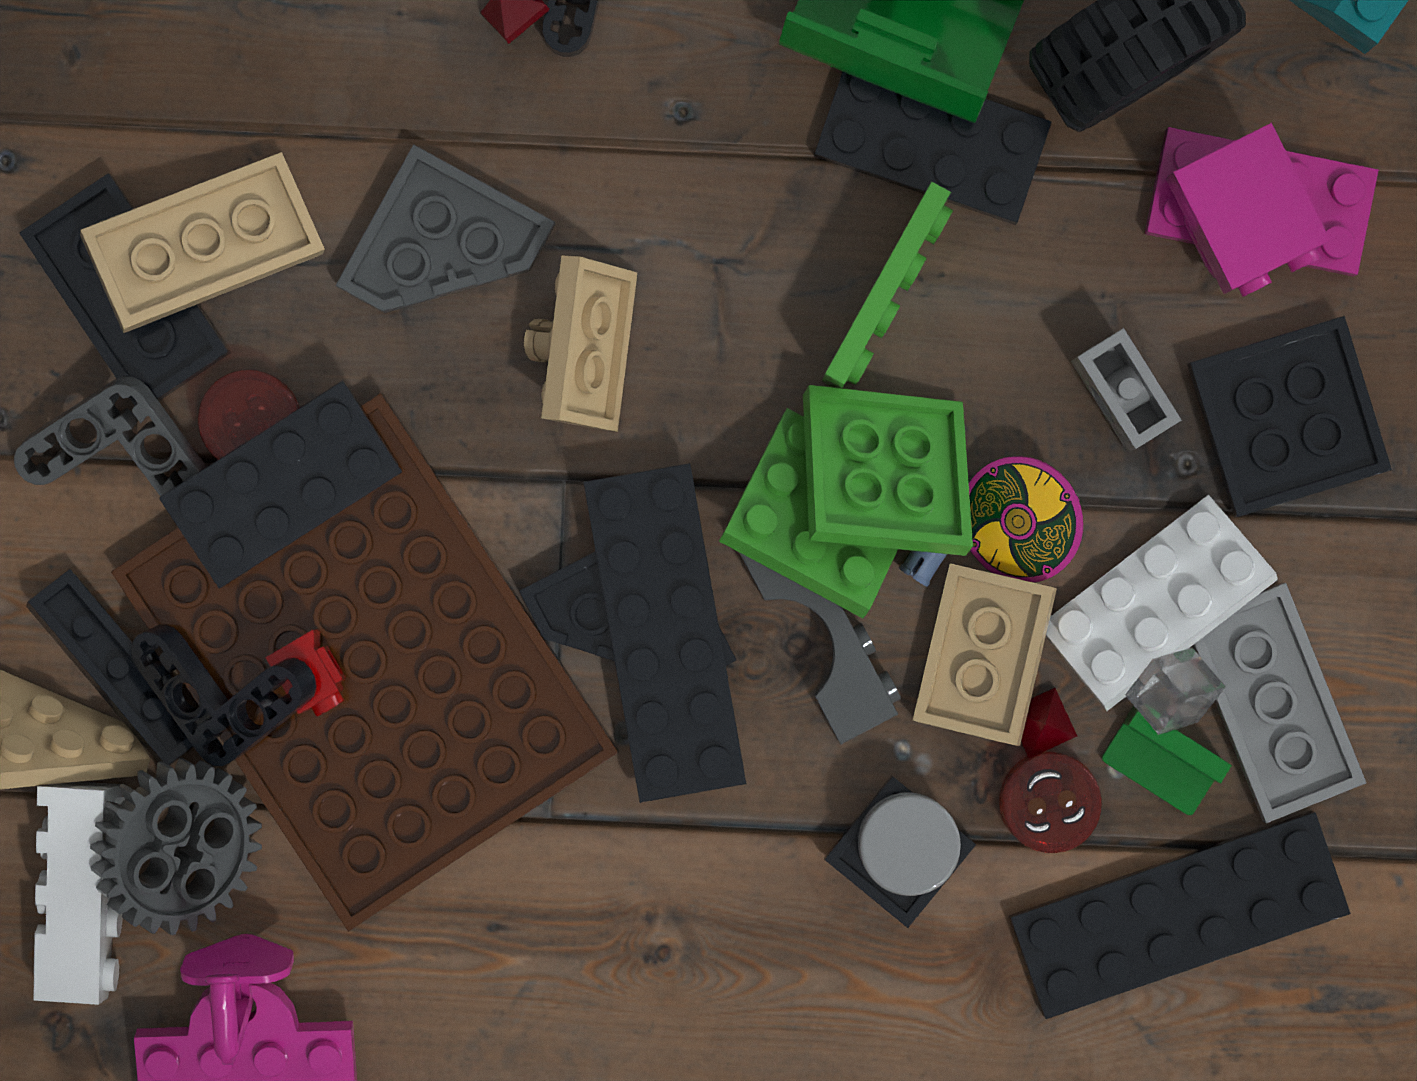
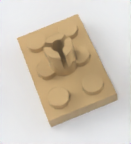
(585, 343)

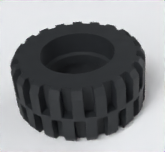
(1125, 51)

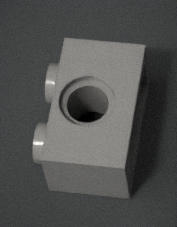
(1126, 390)

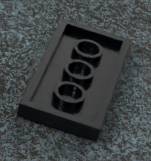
(913, 144)
(158, 353)
(280, 484)

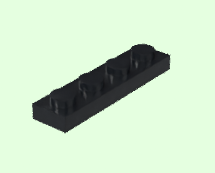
(106, 660)

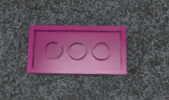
(1337, 190)

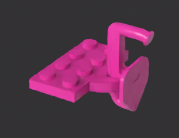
(240, 1045)

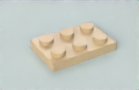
(984, 654)

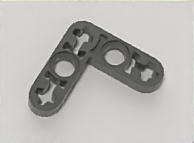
(110, 426)

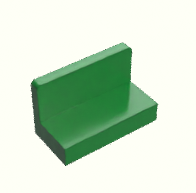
(1164, 763)

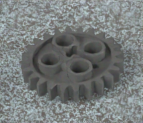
(136, 837)

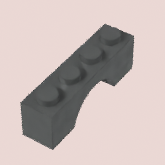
(853, 693)

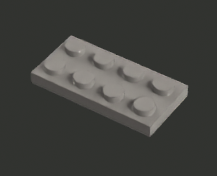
(1279, 707)

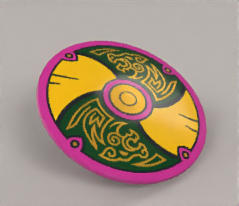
(1024, 519)

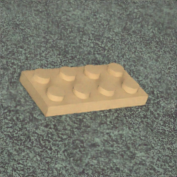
(202, 242)

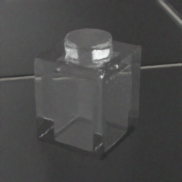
(1175, 690)

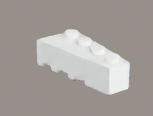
(76, 942)

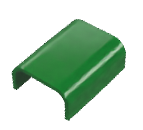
(917, 48)

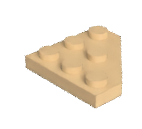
(59, 740)

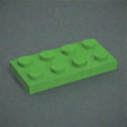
(898, 272)

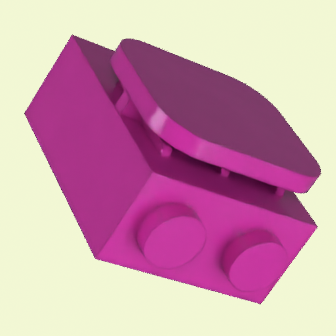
(1248, 211)

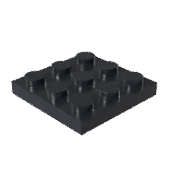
(1289, 416)

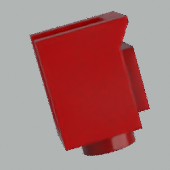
(324, 667)

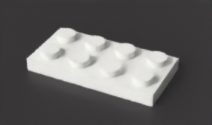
(1158, 600)

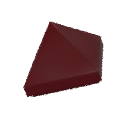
(513, 16)
(1046, 724)

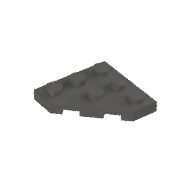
(440, 236)

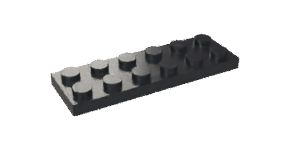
(664, 633)
(1179, 914)

